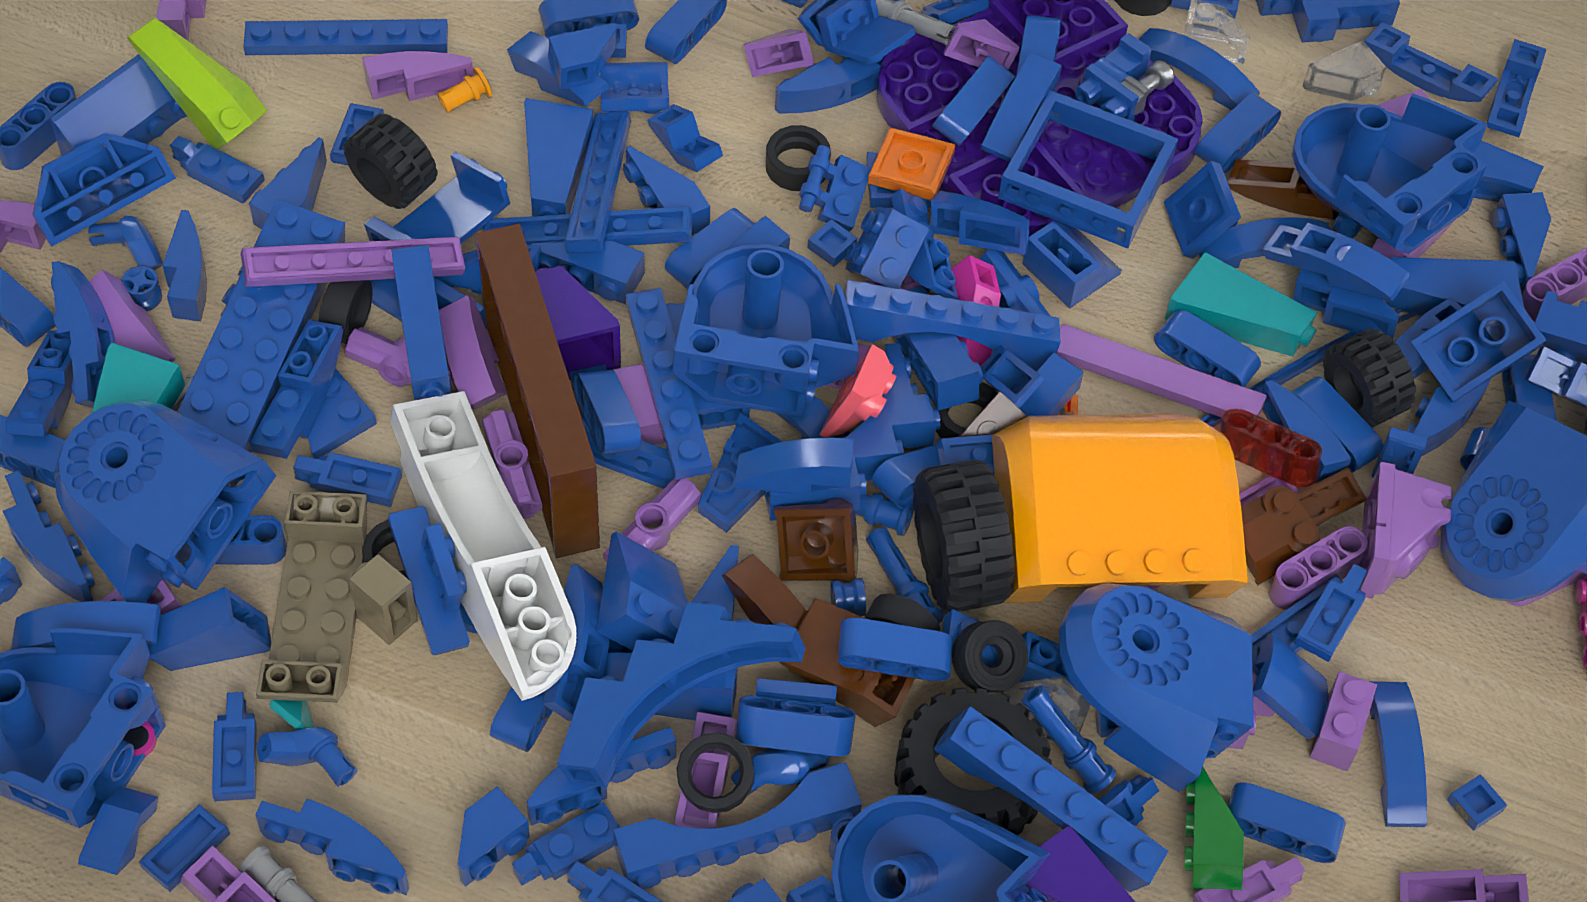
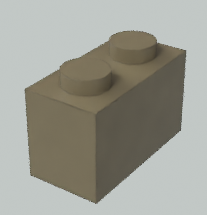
(383, 598)

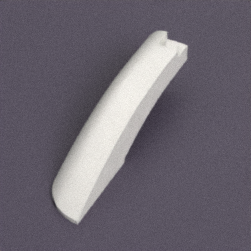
(507, 573)

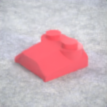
(861, 393)

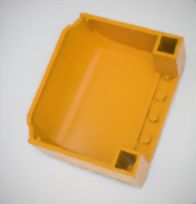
(1120, 504)

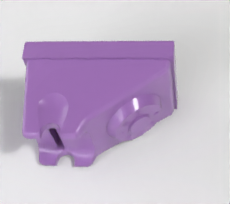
(1400, 525)

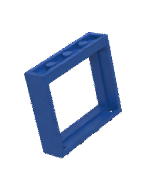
(1075, 208)

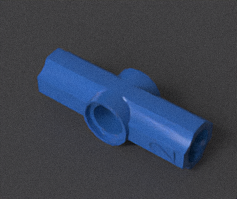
(1016, 290)

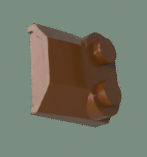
(1275, 531)
(818, 541)

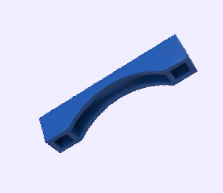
(888, 312)
(998, 758)
(659, 850)

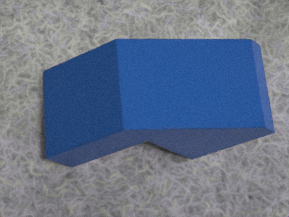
(681, 137)
(115, 830)

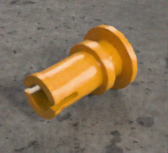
(465, 91)

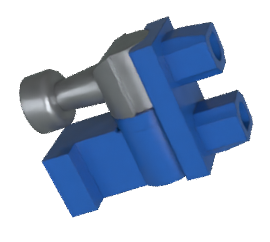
(1114, 79)

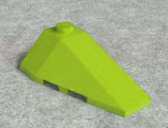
(203, 88)

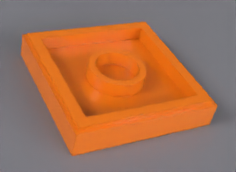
(911, 163)

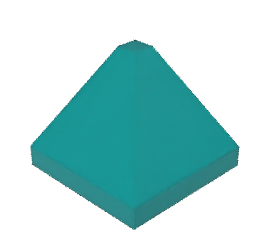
(293, 712)

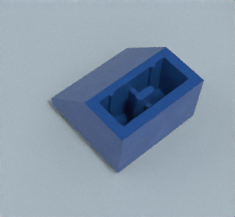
(1068, 263)

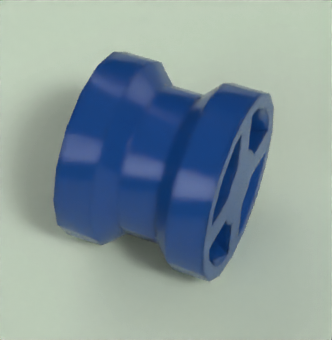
(139, 279)
(849, 596)

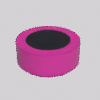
(142, 739)

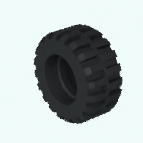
(963, 535)
(919, 775)

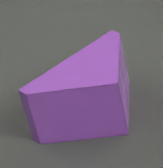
(977, 40)
(779, 52)

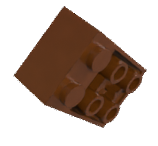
(869, 694)

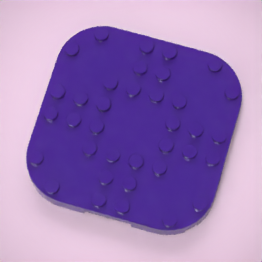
(922, 81)

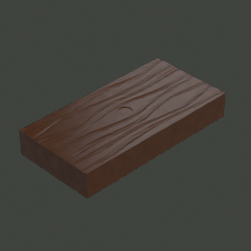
(539, 391)

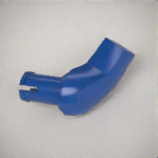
(133, 236)
(306, 747)
(782, 767)

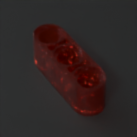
(1271, 447)

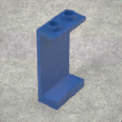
(454, 210)

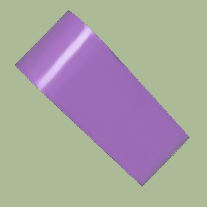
(1565, 278)
(1327, 555)

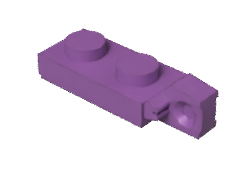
(1260, 884)

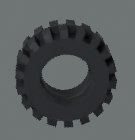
(390, 161)
(1371, 375)

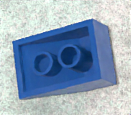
(1479, 341)
(639, 595)

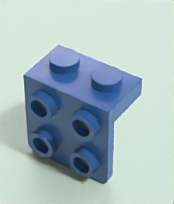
(859, 32)
(886, 247)

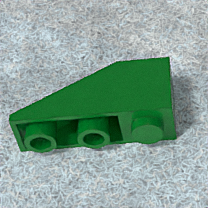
(1217, 841)

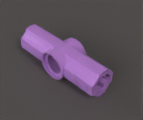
(383, 355)
(508, 448)
(665, 510)

